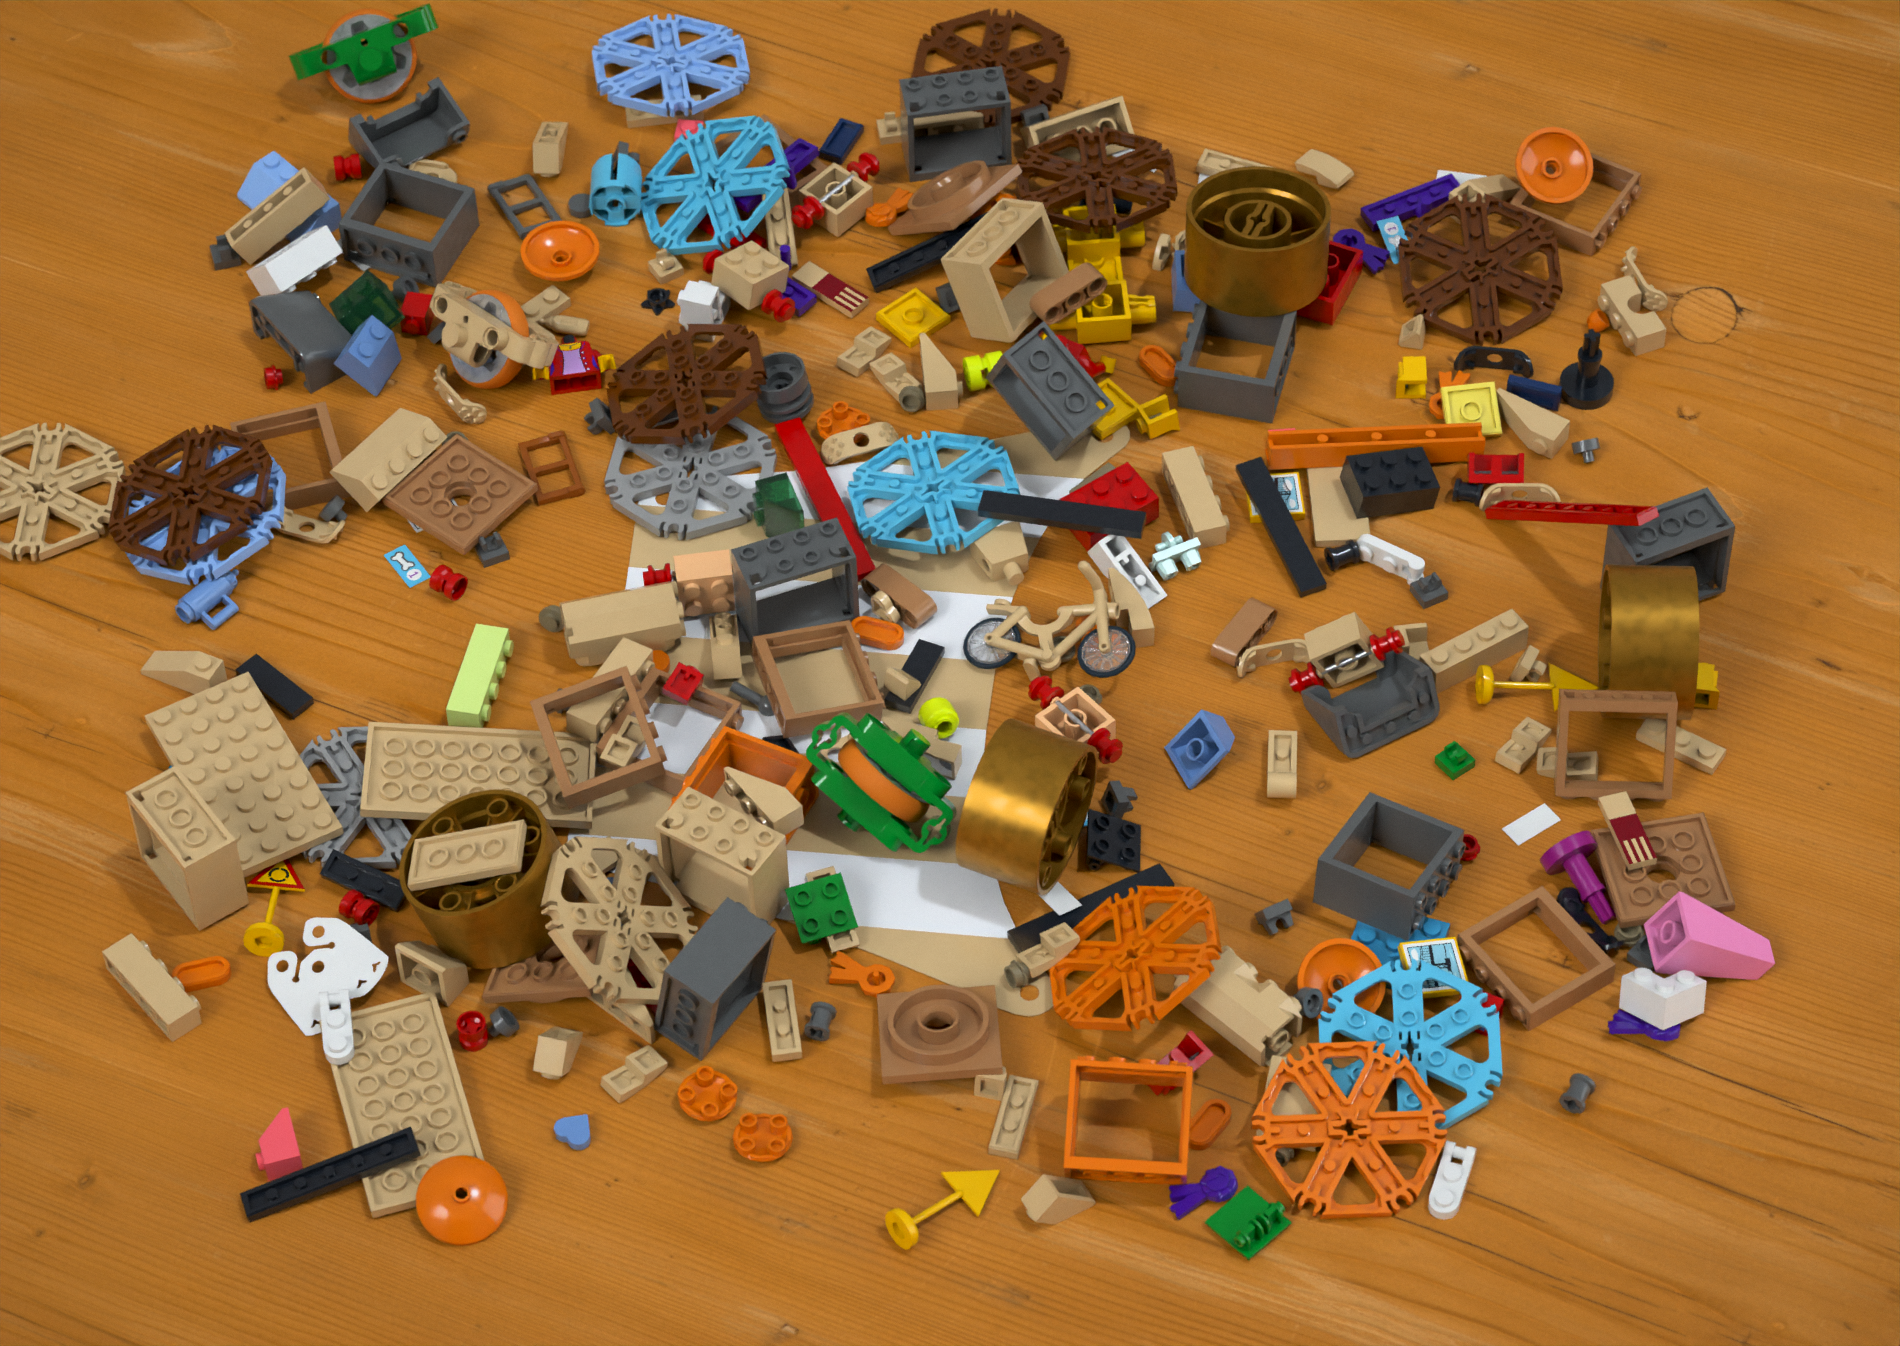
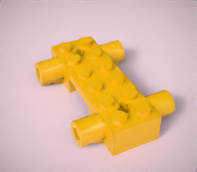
(1114, 311)

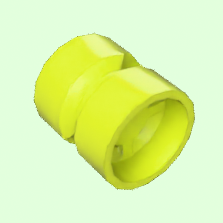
(972, 369)

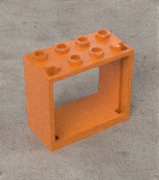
(755, 758)
(1123, 1170)

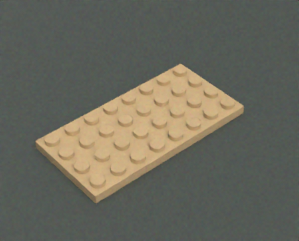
(424, 767)
(246, 771)
(402, 1080)

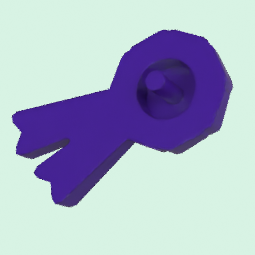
(1373, 257)
(1629, 1024)
(1216, 1185)

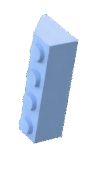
(269, 175)

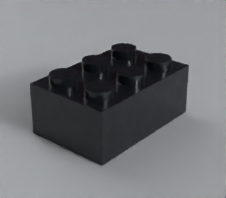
(1389, 482)

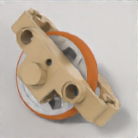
(489, 335)

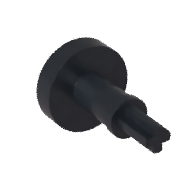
(1587, 382)

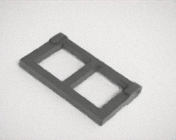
(510, 211)

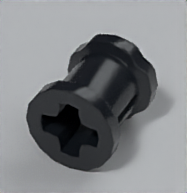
(1467, 492)
(1341, 555)

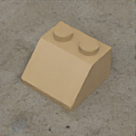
(431, 970)

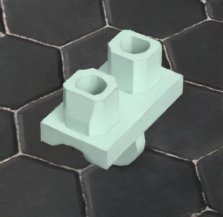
(1174, 550)

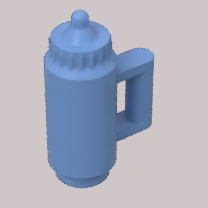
(205, 597)

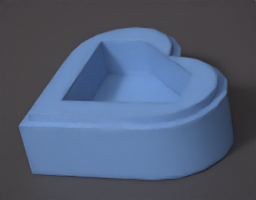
(574, 1131)

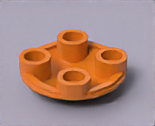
(840, 419)
(707, 1094)
(762, 1136)

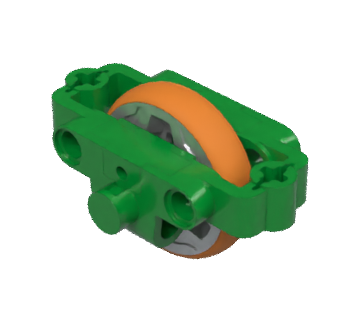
(372, 67)
(882, 781)

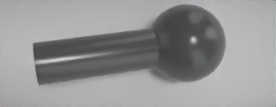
(755, 698)

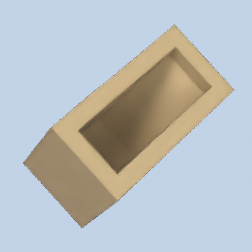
(556, 1051)
(1056, 1199)

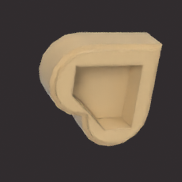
(883, 607)

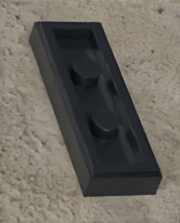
(921, 666)
(276, 687)
(367, 880)

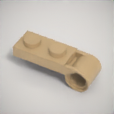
(1282, 764)

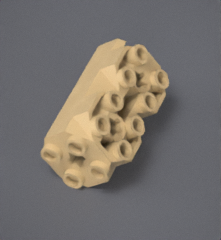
(640, 614)
(1245, 1012)

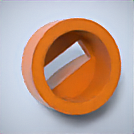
(1598, 321)

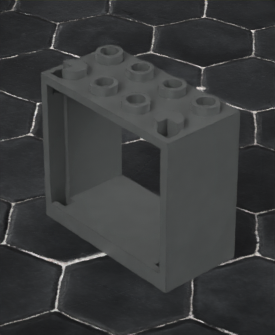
(948, 95)
(401, 253)
(1049, 390)
(1229, 392)
(1682, 525)
(791, 558)
(1376, 900)
(714, 978)

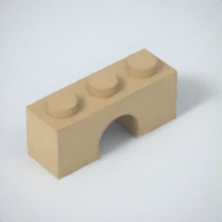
(1638, 331)

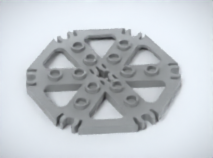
(706, 479)
(346, 800)

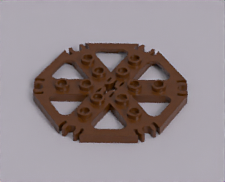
(996, 53)
(1098, 178)
(1477, 250)
(668, 387)
(186, 511)

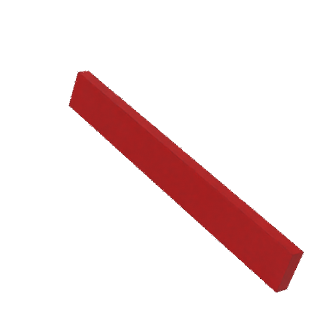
(820, 487)
(1572, 512)

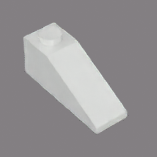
(1118, 553)

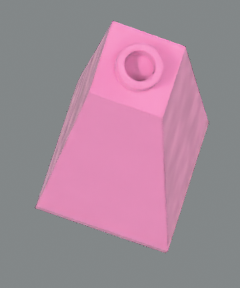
(1705, 942)

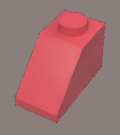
(279, 1148)

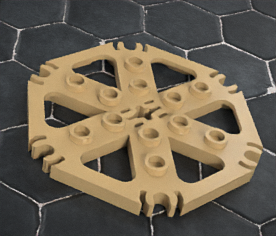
(59, 489)
(602, 919)

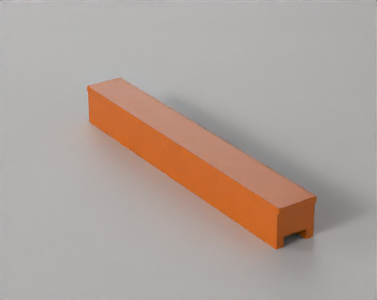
(1330, 446)

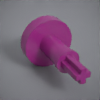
(1571, 857)

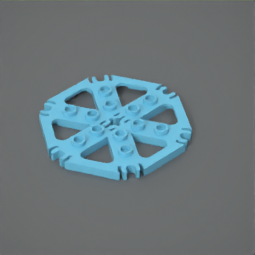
(730, 181)
(919, 495)
(1434, 1035)

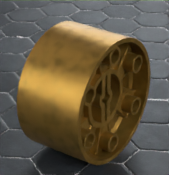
(1257, 241)
(1649, 634)
(1026, 806)
(494, 917)

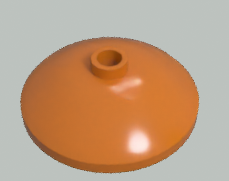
(1564, 154)
(560, 250)
(1342, 961)
(466, 1219)

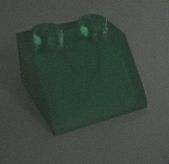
(366, 298)
(777, 506)

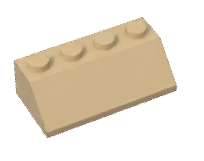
(1107, 113)
(387, 456)

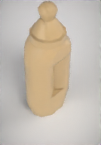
(567, 325)

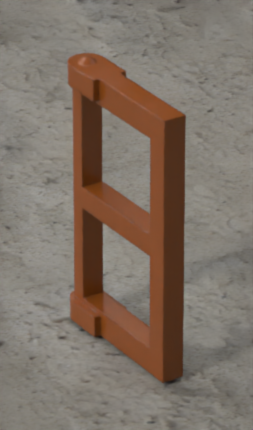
(551, 439)

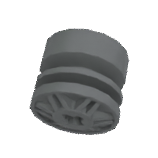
(787, 388)

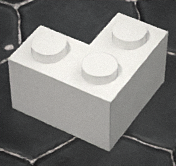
(702, 305)
(1660, 999)

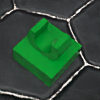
(1454, 760)

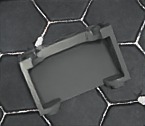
(412, 130)
(304, 333)
(1378, 710)

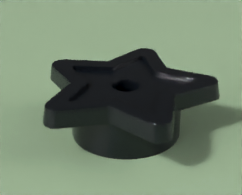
(653, 303)

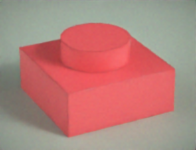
(683, 125)

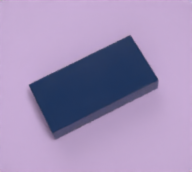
(841, 141)
(1536, 392)

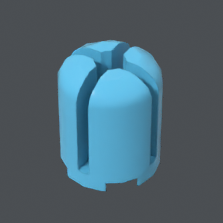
(606, 189)

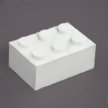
(295, 262)

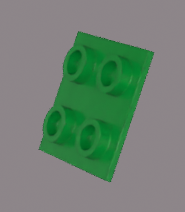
(821, 908)
(1249, 1222)

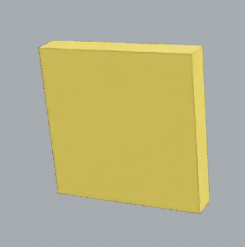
(1471, 405)

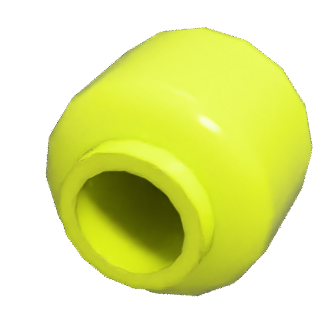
(939, 715)

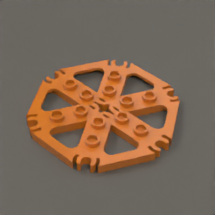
(1153, 951)
(1358, 1109)

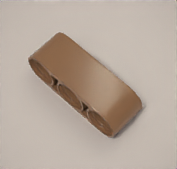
(1068, 293)
(907, 598)
(1244, 631)

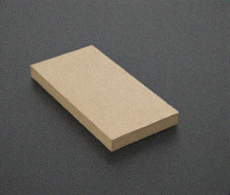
(1331, 509)
(467, 855)

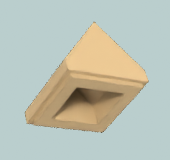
(1413, 333)
(900, 683)

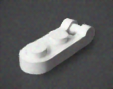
(1390, 558)
(337, 1027)
(1450, 1181)

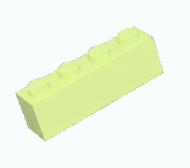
(479, 676)

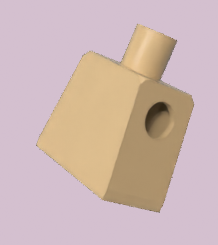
(1002, 553)

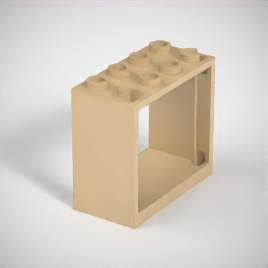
(973, 255)
(191, 845)
(707, 854)

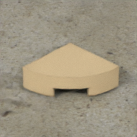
(1162, 252)

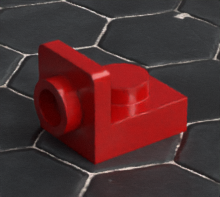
(683, 683)

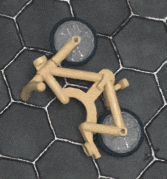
(1100, 654)

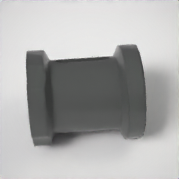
(820, 1021)
(1577, 1093)

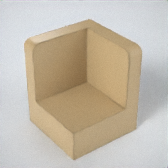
(1415, 638)

